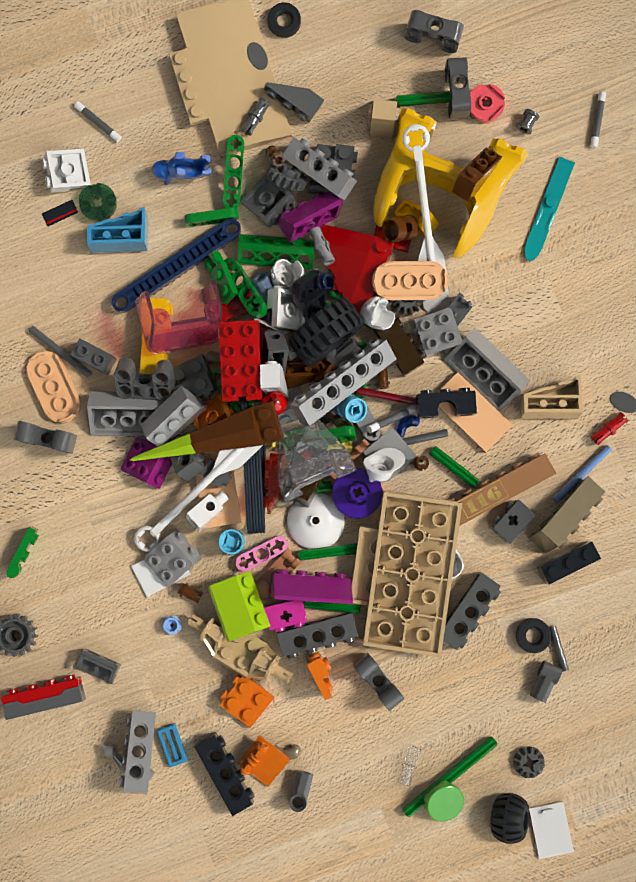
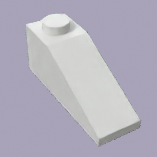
(273, 378)

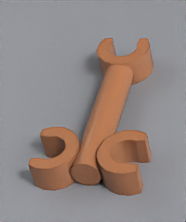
(354, 454)

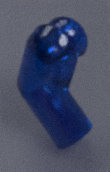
(406, 422)

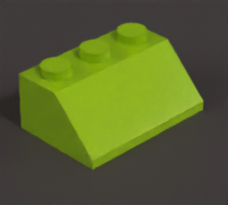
(239, 606)

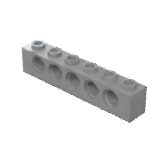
(339, 391)

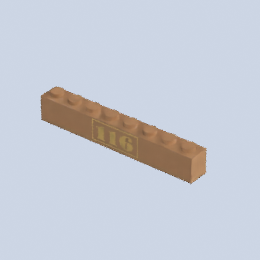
(505, 486)

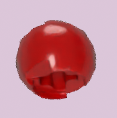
(279, 401)

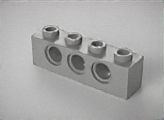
(295, 155)
(146, 721)

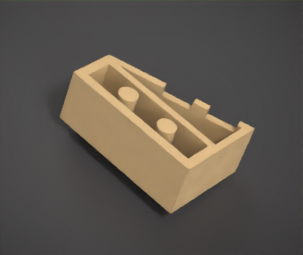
(382, 118)
(554, 402)

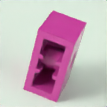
(276, 610)

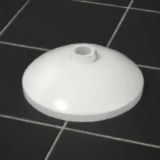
(311, 535)

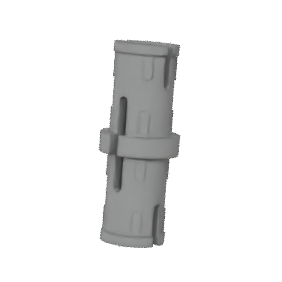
(321, 246)

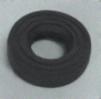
(284, 8)
(521, 638)

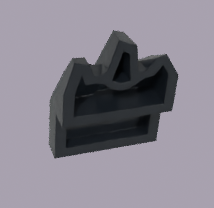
(307, 295)

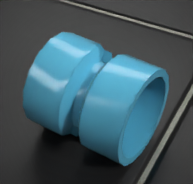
(351, 409)
(231, 541)

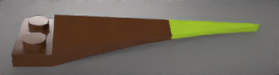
(244, 429)

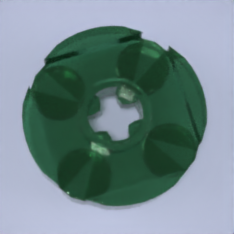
(93, 192)

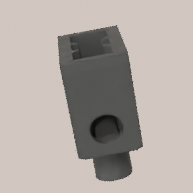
(275, 342)

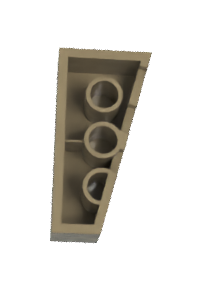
(568, 515)

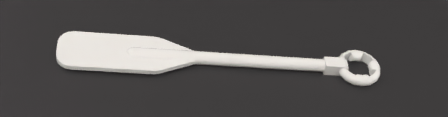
(429, 249)
(226, 461)

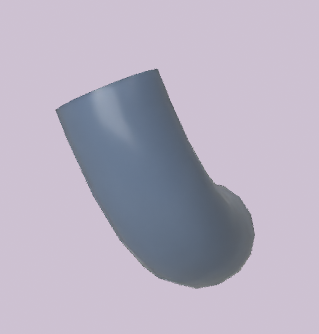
(263, 283)

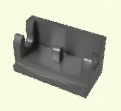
(460, 308)
(98, 665)

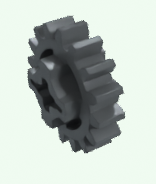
(287, 177)

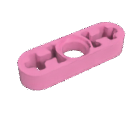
(251, 564)

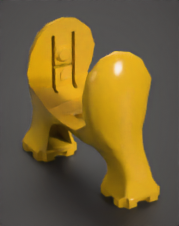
(443, 174)

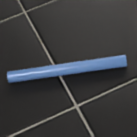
(582, 473)

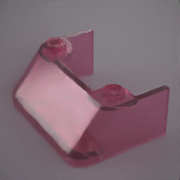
(167, 336)

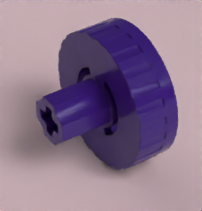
(370, 494)

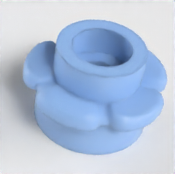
(172, 630)

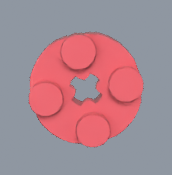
(485, 93)

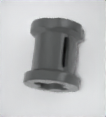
(527, 121)

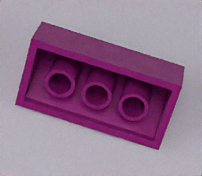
(311, 587)

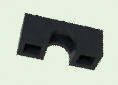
(463, 402)
(569, 563)

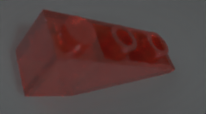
(271, 483)

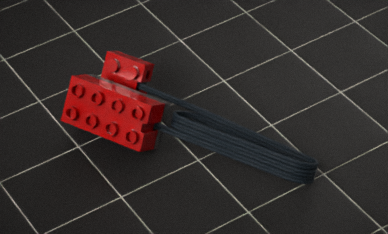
(240, 378)

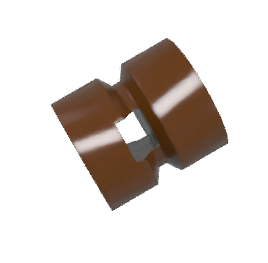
(400, 228)

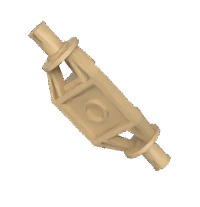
(240, 654)

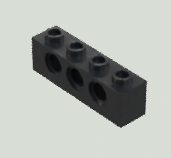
(234, 802)

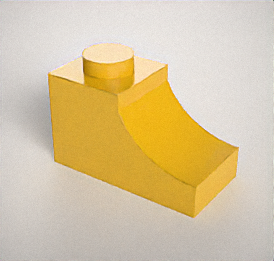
(410, 208)

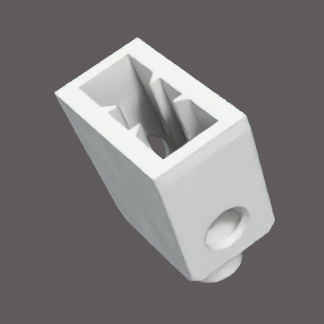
(200, 517)

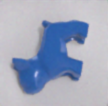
(182, 168)

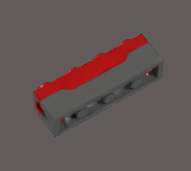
(43, 698)

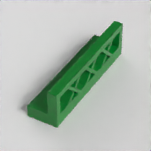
(276, 247)

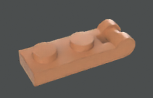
(264, 581)

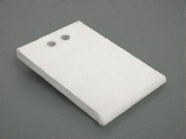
(149, 580)
(551, 830)

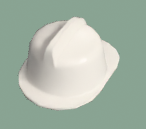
(383, 464)

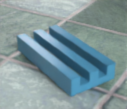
(184, 756)

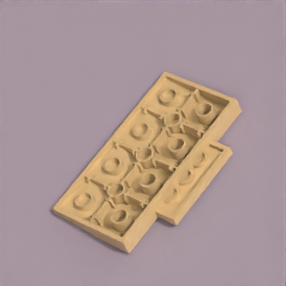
(219, 77)
(407, 572)

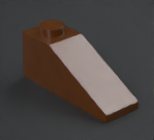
(299, 374)

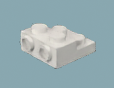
(65, 170)
(284, 311)

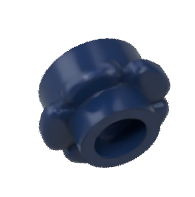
(326, 281)

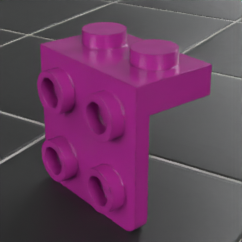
(149, 470)

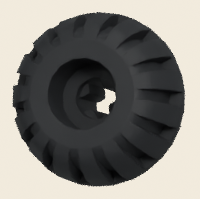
(509, 818)

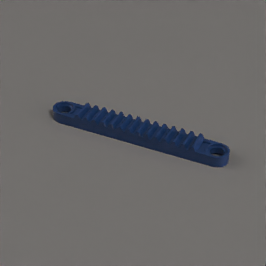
(177, 264)

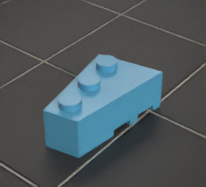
(120, 234)

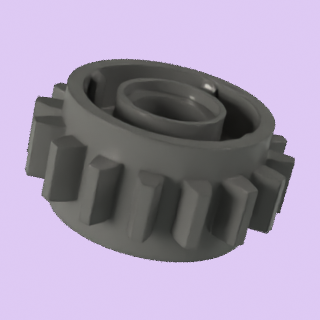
(27, 635)

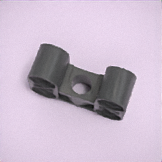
(420, 26)
(460, 100)
(144, 386)
(35, 435)
(387, 691)

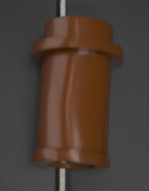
(382, 379)
(188, 592)

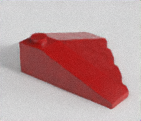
(355, 262)

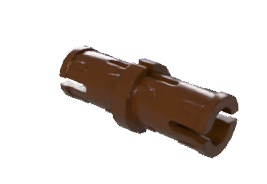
(275, 156)
(422, 458)

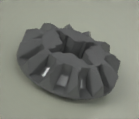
(521, 758)

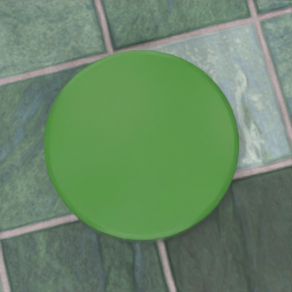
(444, 801)

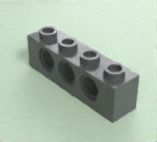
(480, 583)
(286, 637)

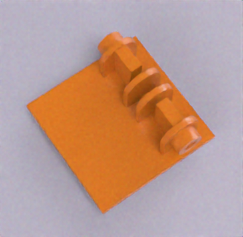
(263, 761)

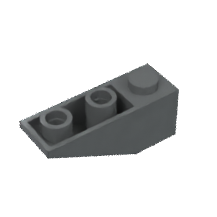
(299, 99)

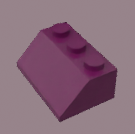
(315, 213)

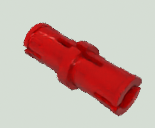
(609, 428)

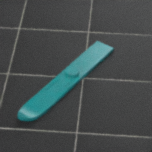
(548, 208)

